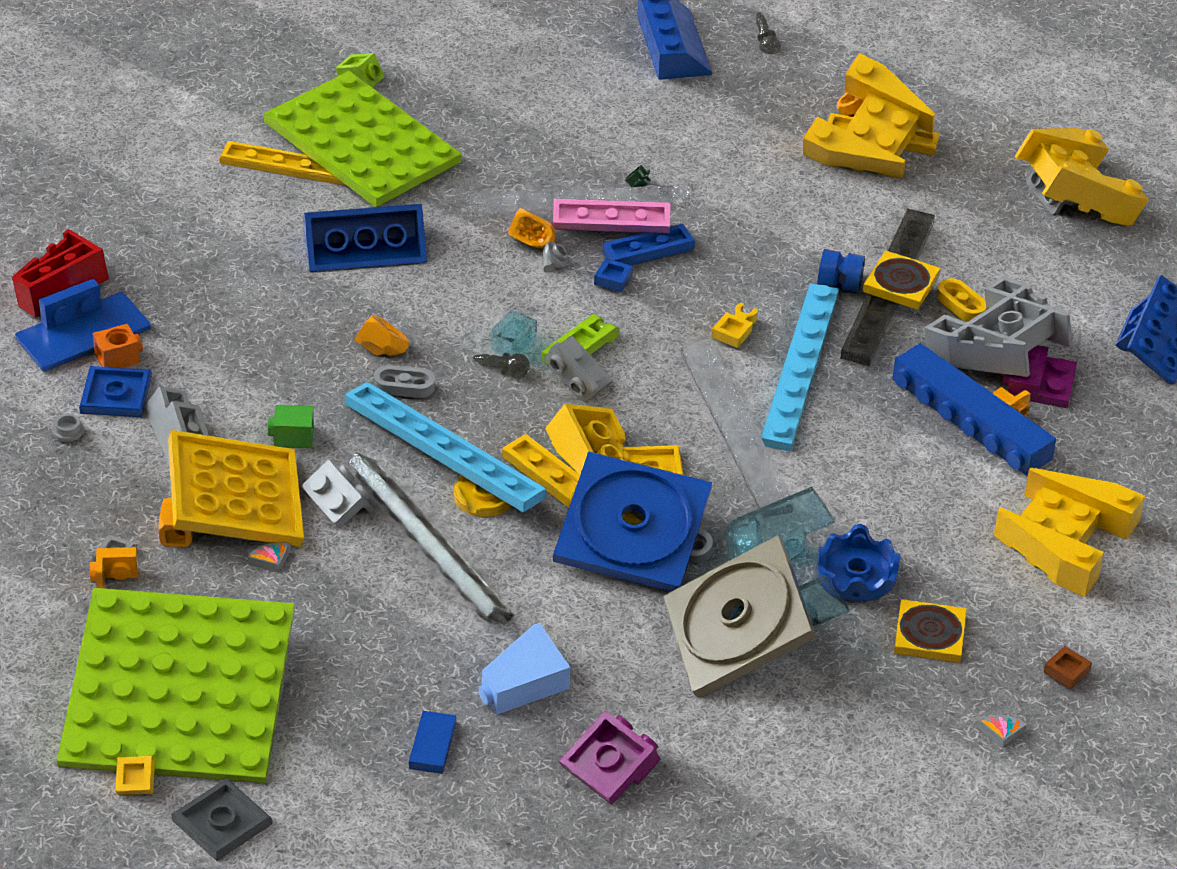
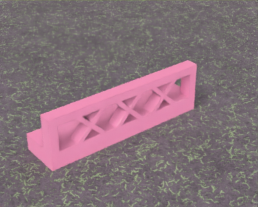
(611, 216)

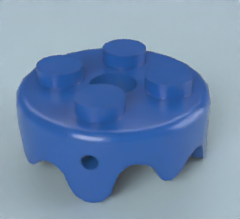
(858, 551)

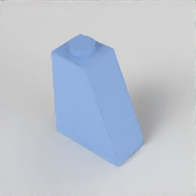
(524, 672)

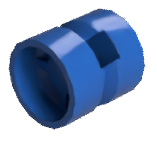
(841, 270)

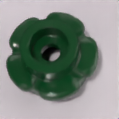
(638, 177)

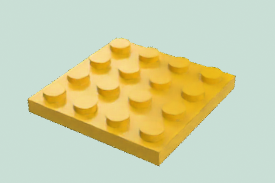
(234, 488)

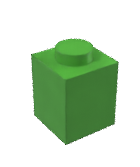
(292, 426)

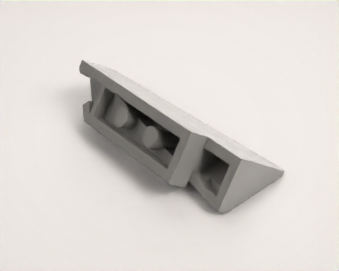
(170, 411)

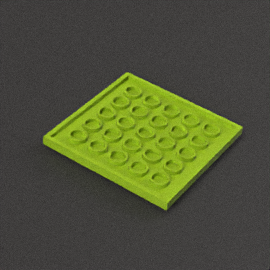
(178, 683)

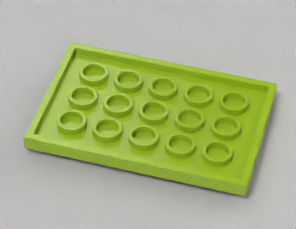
(362, 138)

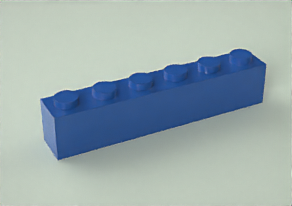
(973, 409)

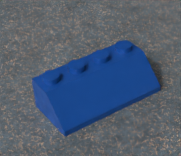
(672, 39)
(364, 237)

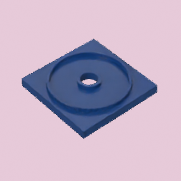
(644, 553)

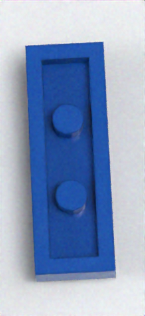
(649, 246)

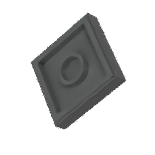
(221, 819)

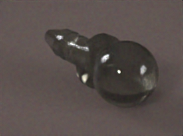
(768, 42)
(516, 364)

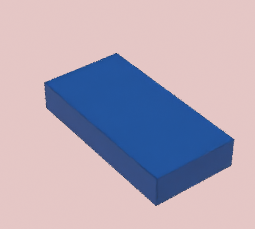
(432, 742)

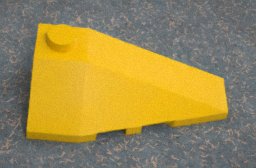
(586, 429)

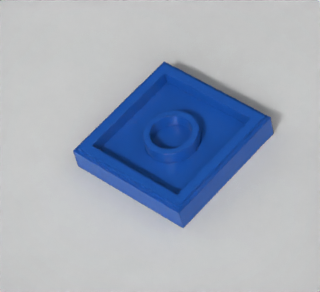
(115, 391)

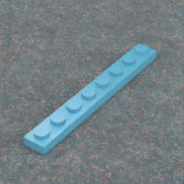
(799, 367)
(446, 447)

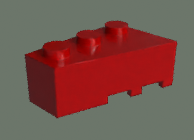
(62, 267)

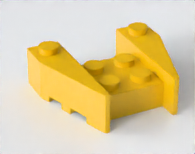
(878, 127)
(1068, 166)
(1061, 521)

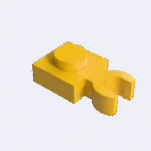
(735, 328)

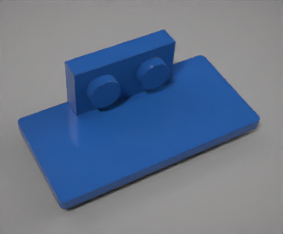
(71, 320)
(1152, 330)

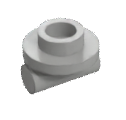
(554, 257)

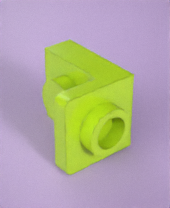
(363, 66)

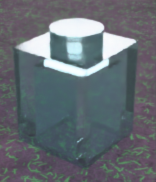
(514, 334)

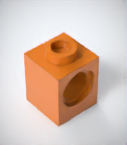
(117, 347)

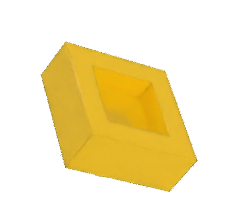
(135, 775)

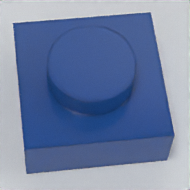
(613, 275)

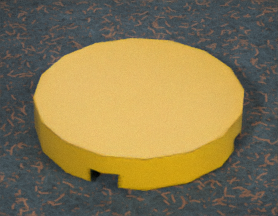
(477, 500)

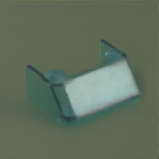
(791, 520)

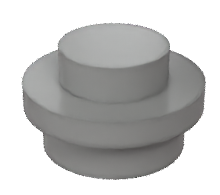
(67, 428)

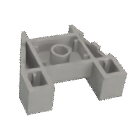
(1001, 334)

